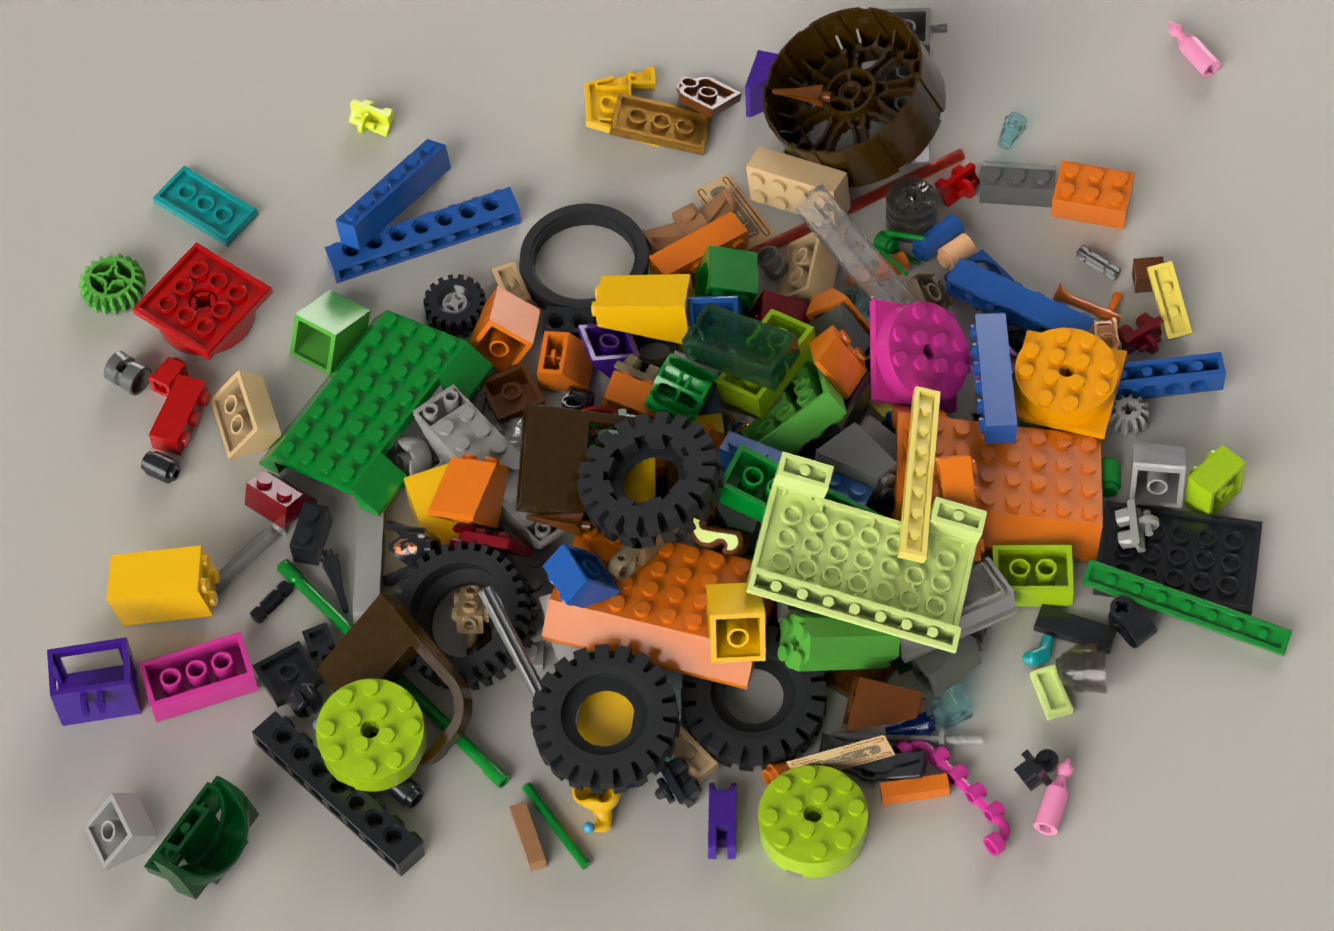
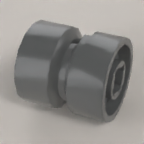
(127, 373)

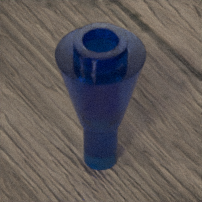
(916, 727)

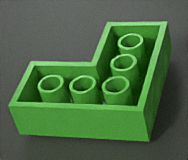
(802, 415)

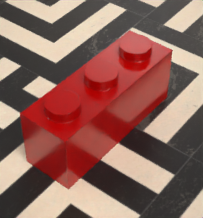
(179, 415)

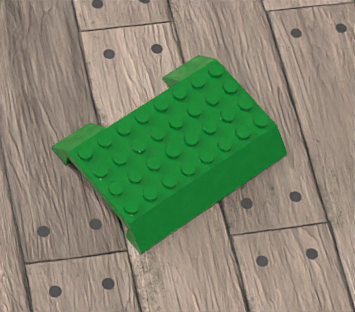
(370, 403)

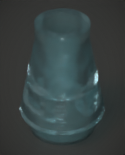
(1012, 128)

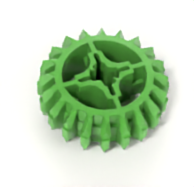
(108, 278)

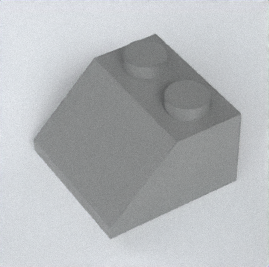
(120, 829)

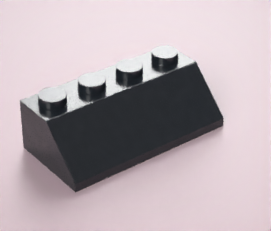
(854, 405)

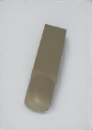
(631, 558)

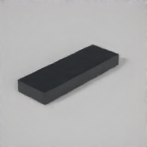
(1075, 628)

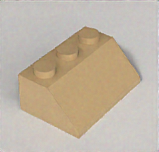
(810, 269)
(245, 415)

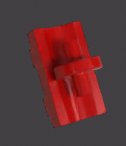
(960, 184)

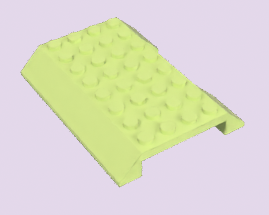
(849, 564)

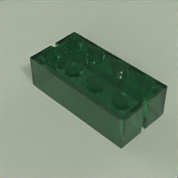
(741, 346)

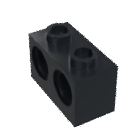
(566, 319)

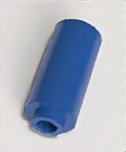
(937, 237)

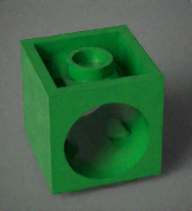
(728, 274)

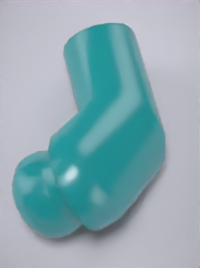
(1041, 654)

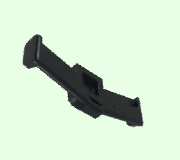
(896, 767)

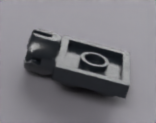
(291, 679)

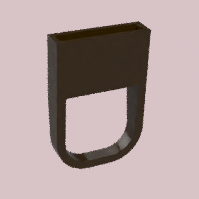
(551, 455)
(382, 648)

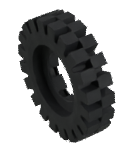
(690, 497)
(763, 742)
(614, 765)

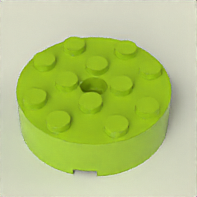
(376, 708)
(819, 796)

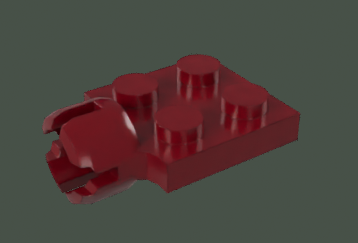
(500, 542)

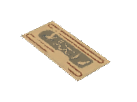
(746, 212)
(848, 755)

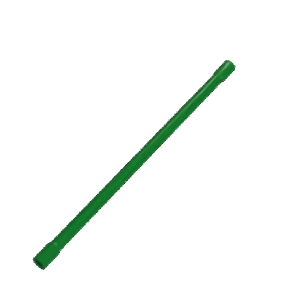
(489, 767)

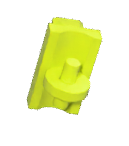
(371, 118)

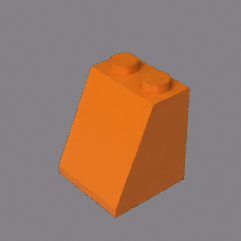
(505, 329)
(471, 491)

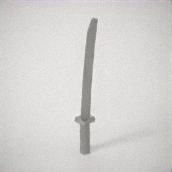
(942, 739)

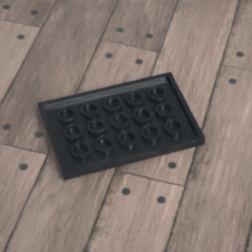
(1191, 553)

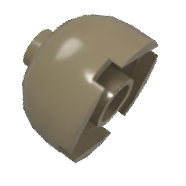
(929, 289)

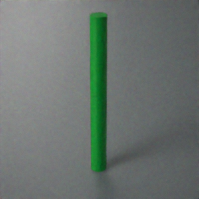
(556, 825)

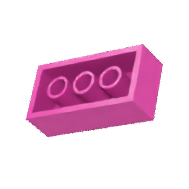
(198, 677)

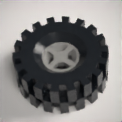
(452, 294)

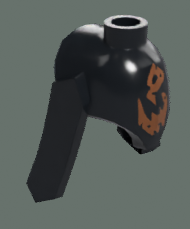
(409, 547)

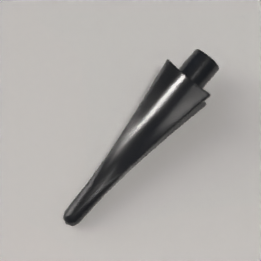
(332, 569)

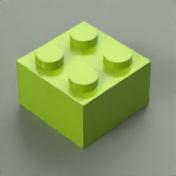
(1214, 481)

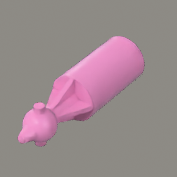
(1195, 51)
(1054, 801)

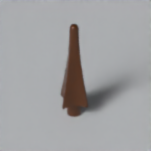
(813, 94)
(572, 523)

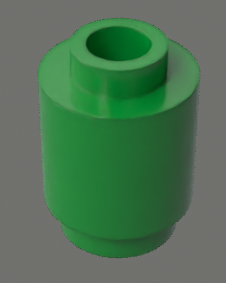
(1110, 477)

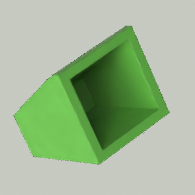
(327, 330)

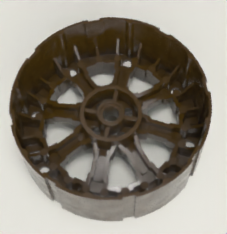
(832, 56)

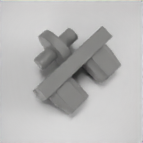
(1138, 524)

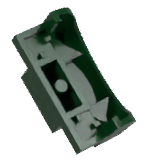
(201, 842)

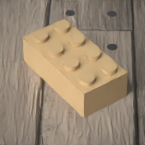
(784, 179)

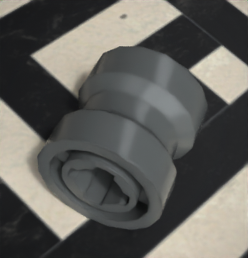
(772, 263)

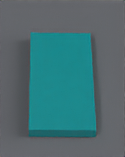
(205, 206)

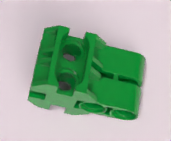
(680, 388)

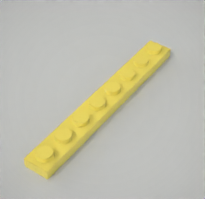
(919, 475)

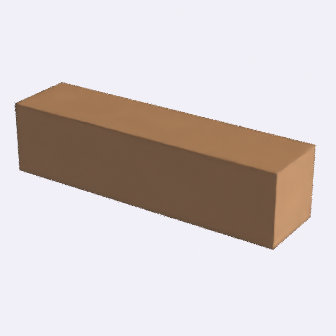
(528, 836)

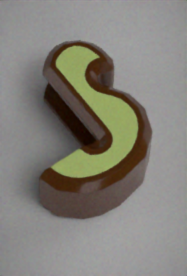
(707, 536)

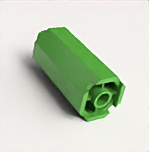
(828, 643)

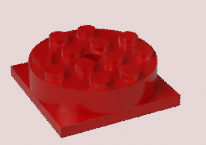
(203, 303)

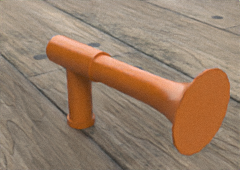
(1098, 311)

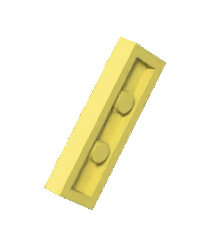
(1169, 300)

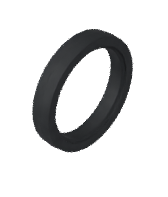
(569, 217)

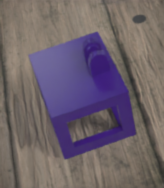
(96, 692)

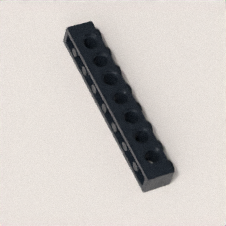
(398, 856)

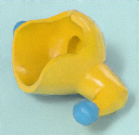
(600, 806)

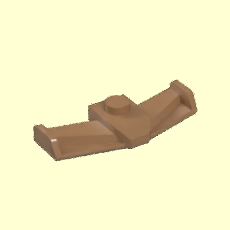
(689, 220)

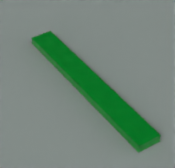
(1187, 607)

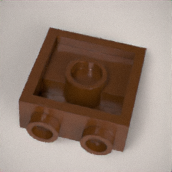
(511, 392)

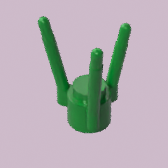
(887, 243)

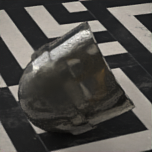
(1083, 669)

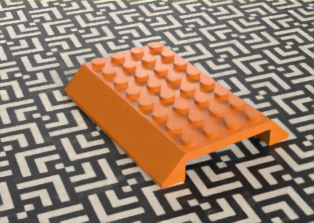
(1033, 489)
(657, 610)

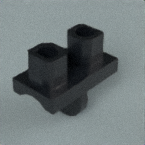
(1034, 770)
(684, 791)

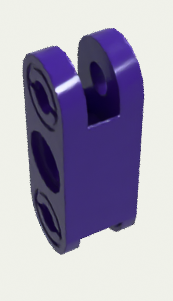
(722, 820)

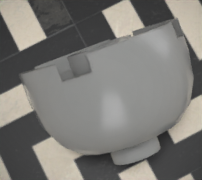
(411, 455)

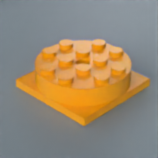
(1070, 403)

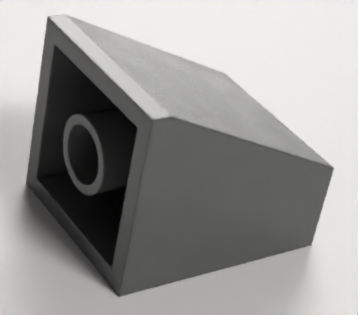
(861, 459)

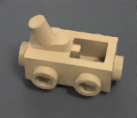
(469, 612)

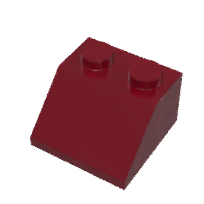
(275, 498)

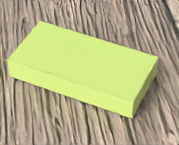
(1051, 692)

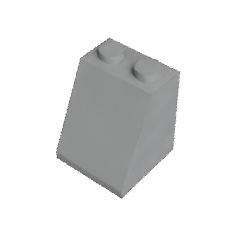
(1157, 475)

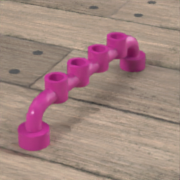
(974, 793)

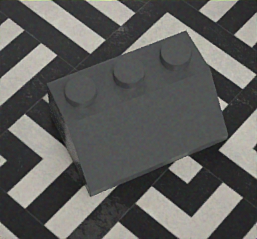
(1017, 183)

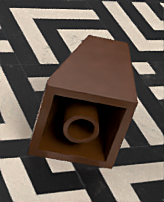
(879, 704)

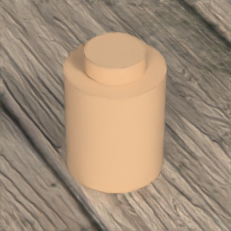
(958, 248)

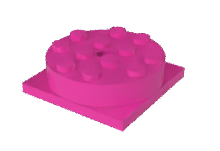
(914, 348)

